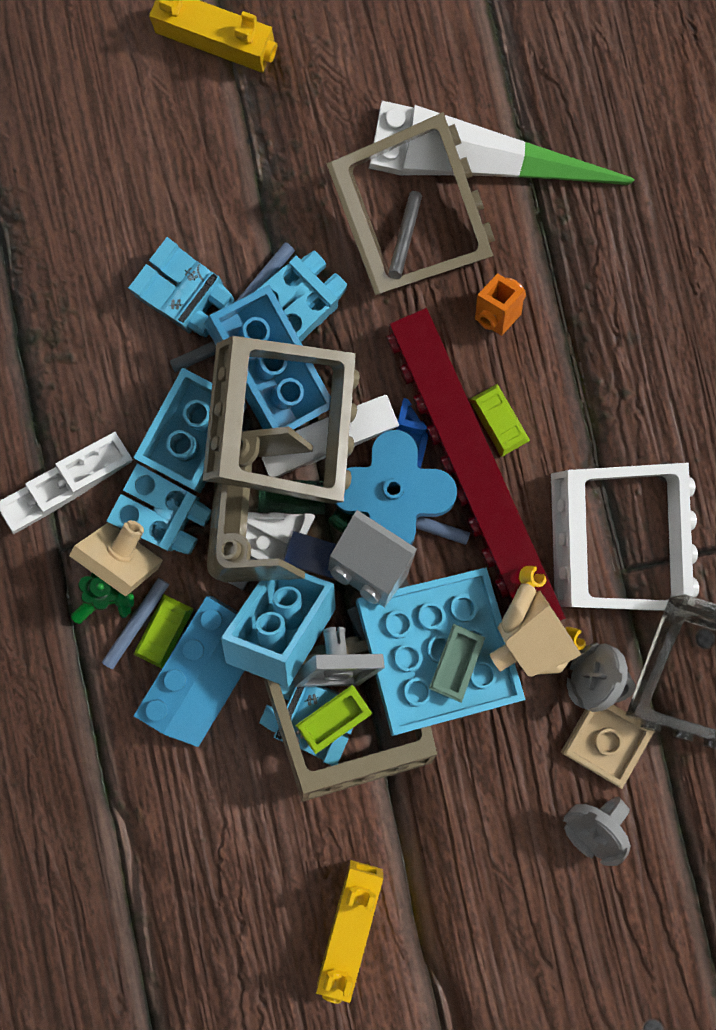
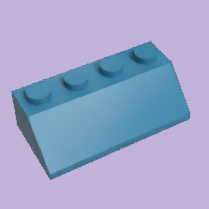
(276, 390)
(193, 679)

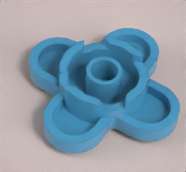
(395, 465)

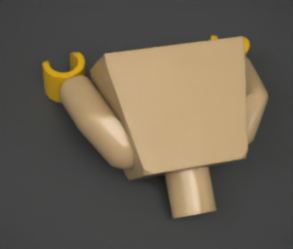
(534, 632)

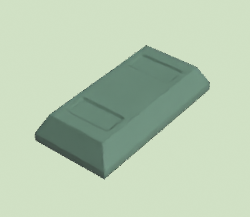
(457, 663)

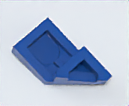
(412, 425)

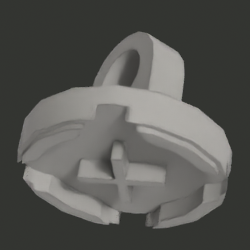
(599, 678)
(599, 831)

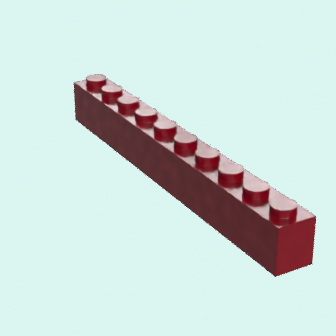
(466, 454)

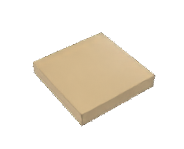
(607, 743)

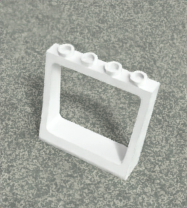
(571, 534)

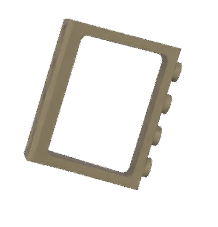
(359, 221)
(227, 412)
(353, 772)

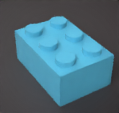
(179, 432)
(279, 627)

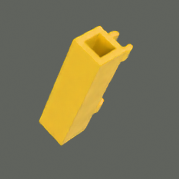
(215, 31)
(349, 932)

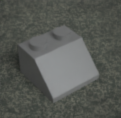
(371, 559)

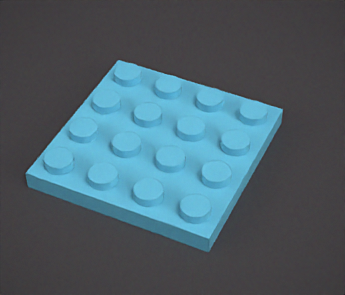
(412, 638)

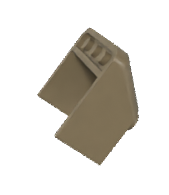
(228, 547)

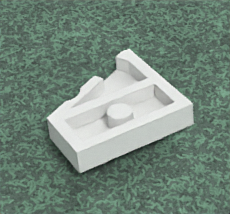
(271, 532)

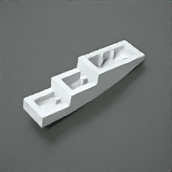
(370, 421)
(64, 482)

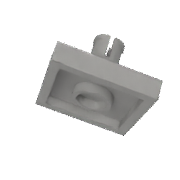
(337, 666)

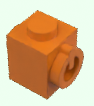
(499, 304)

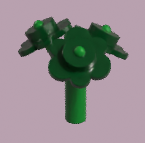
(98, 596)

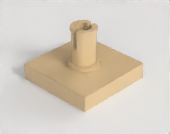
(117, 556)

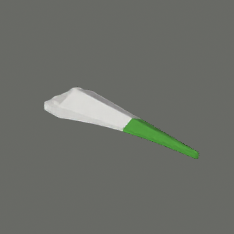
(485, 150)

